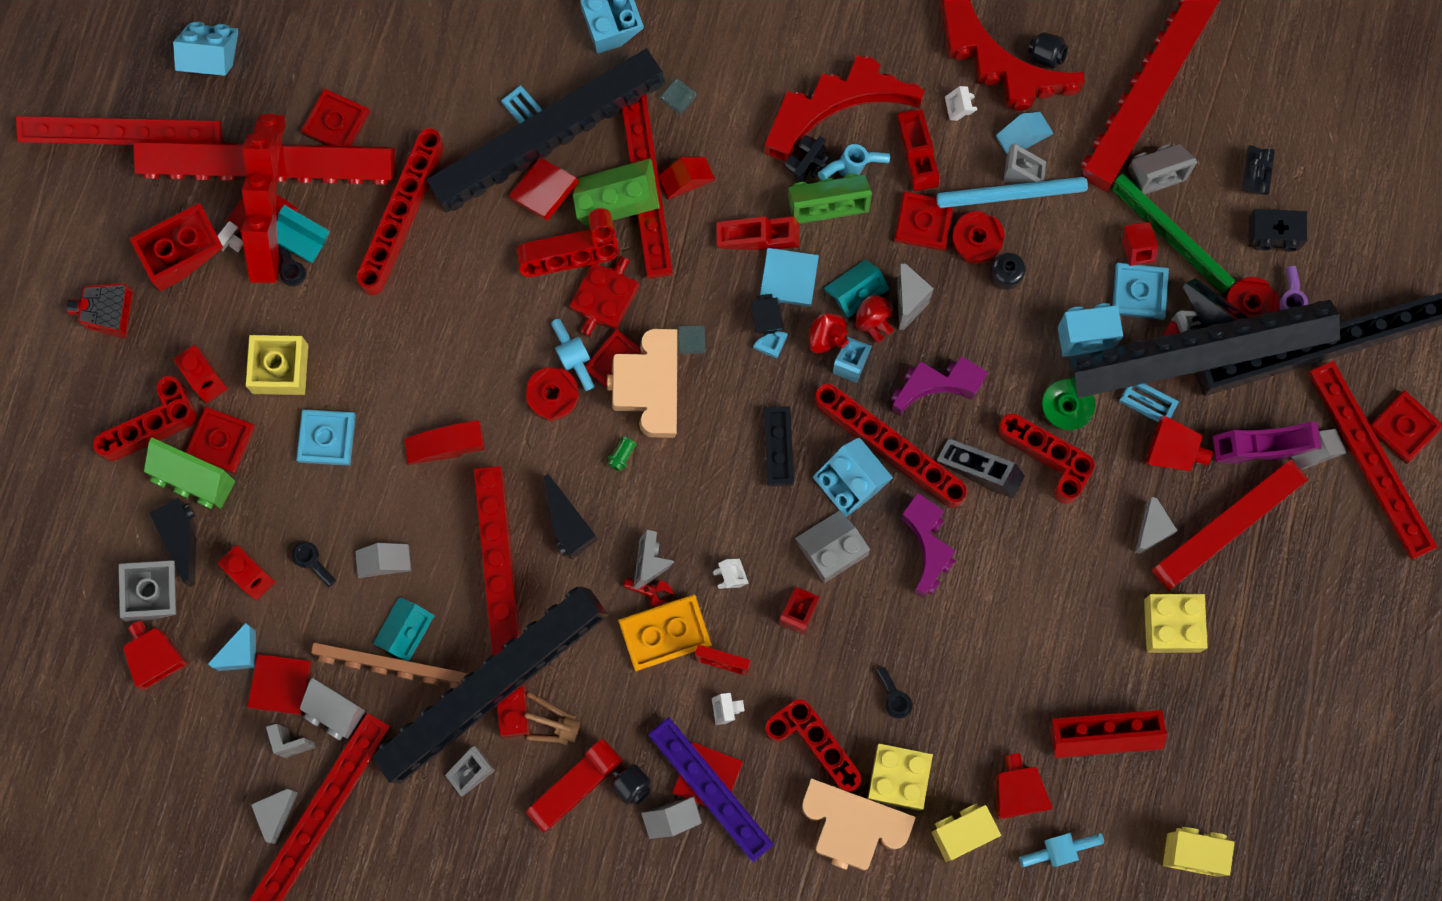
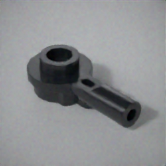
(292, 272)
(306, 556)
(897, 703)

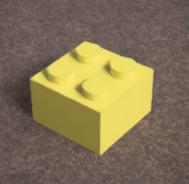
(277, 365)
(1175, 623)
(899, 777)
(965, 833)
(1199, 853)

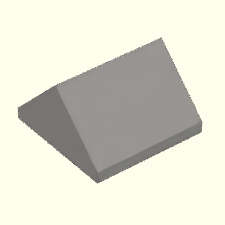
(912, 295)

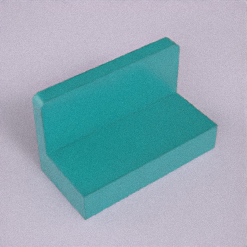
(300, 234)
(856, 285)
(403, 629)

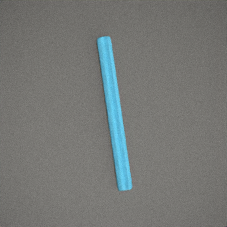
(1012, 192)

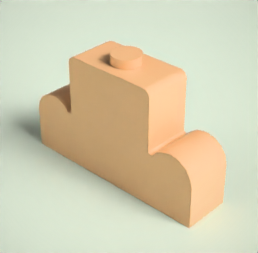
(648, 383)
(853, 825)

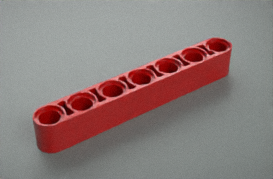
(401, 223)
(896, 457)
(1229, 525)

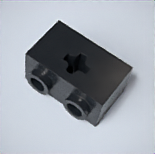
(1287, 222)

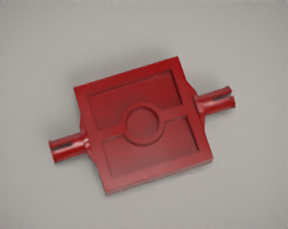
(604, 296)

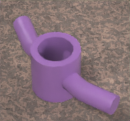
(1294, 293)

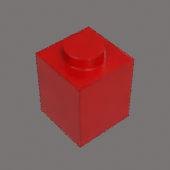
(1139, 243)

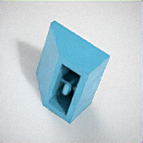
(611, 22)
(205, 48)
(852, 476)

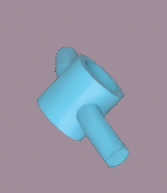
(853, 161)
(572, 354)
(1061, 850)

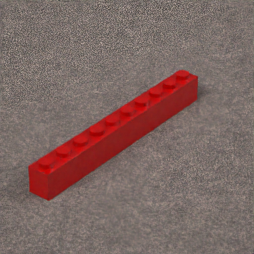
(1147, 92)
(295, 161)
(500, 587)

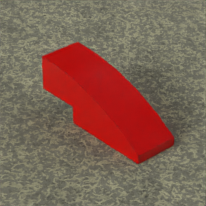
(918, 150)
(758, 233)
(445, 442)

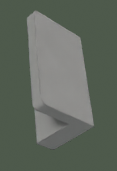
(282, 743)

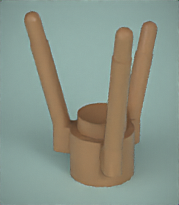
(566, 729)

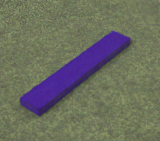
(711, 789)

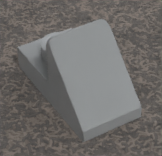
(648, 564)

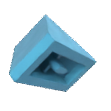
(1024, 131)
(851, 360)
(238, 652)

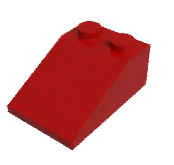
(177, 246)

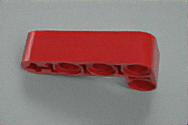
(571, 249)
(144, 423)
(1043, 454)
(817, 748)
(574, 786)

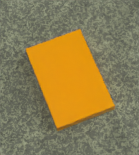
(664, 632)

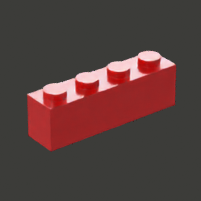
(1108, 733)

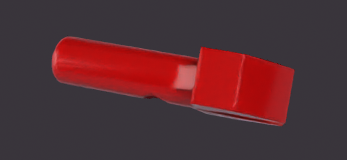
(650, 591)

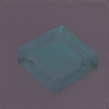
(678, 96)
(692, 339)

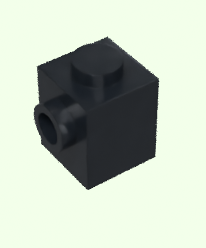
(767, 314)

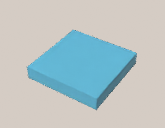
(790, 276)
(1140, 291)
(326, 437)

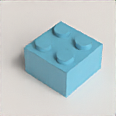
(1090, 329)

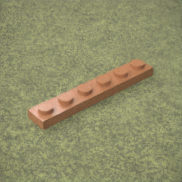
(381, 664)

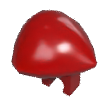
(873, 315)
(827, 333)

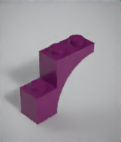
(963, 379)
(1269, 444)
(923, 518)

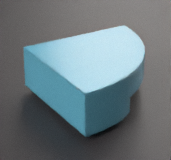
(771, 343)

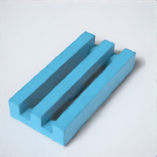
(513, 96)
(1145, 410)

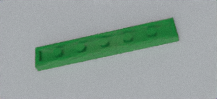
(1173, 234)

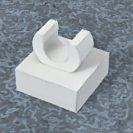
(959, 103)
(228, 237)
(732, 573)
(725, 709)

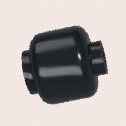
(1048, 50)
(1007, 271)
(630, 784)

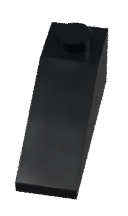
(1209, 305)
(982, 467)
(568, 525)
(178, 533)

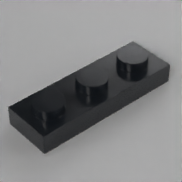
(779, 446)

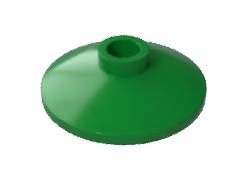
(1063, 392)

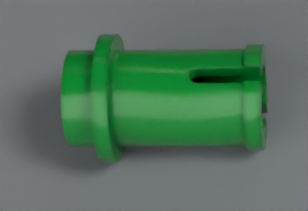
(621, 454)

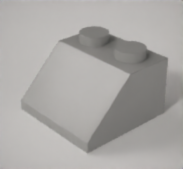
(1162, 168)
(833, 546)
(147, 590)
(332, 710)

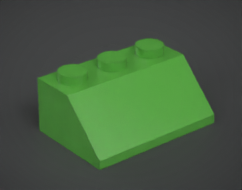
(620, 190)
(830, 198)
(187, 475)

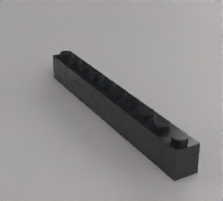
(547, 130)
(1354, 336)
(1204, 348)
(490, 684)

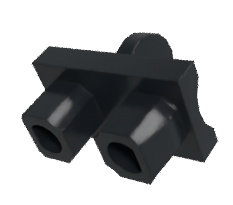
(813, 150)
(1258, 170)

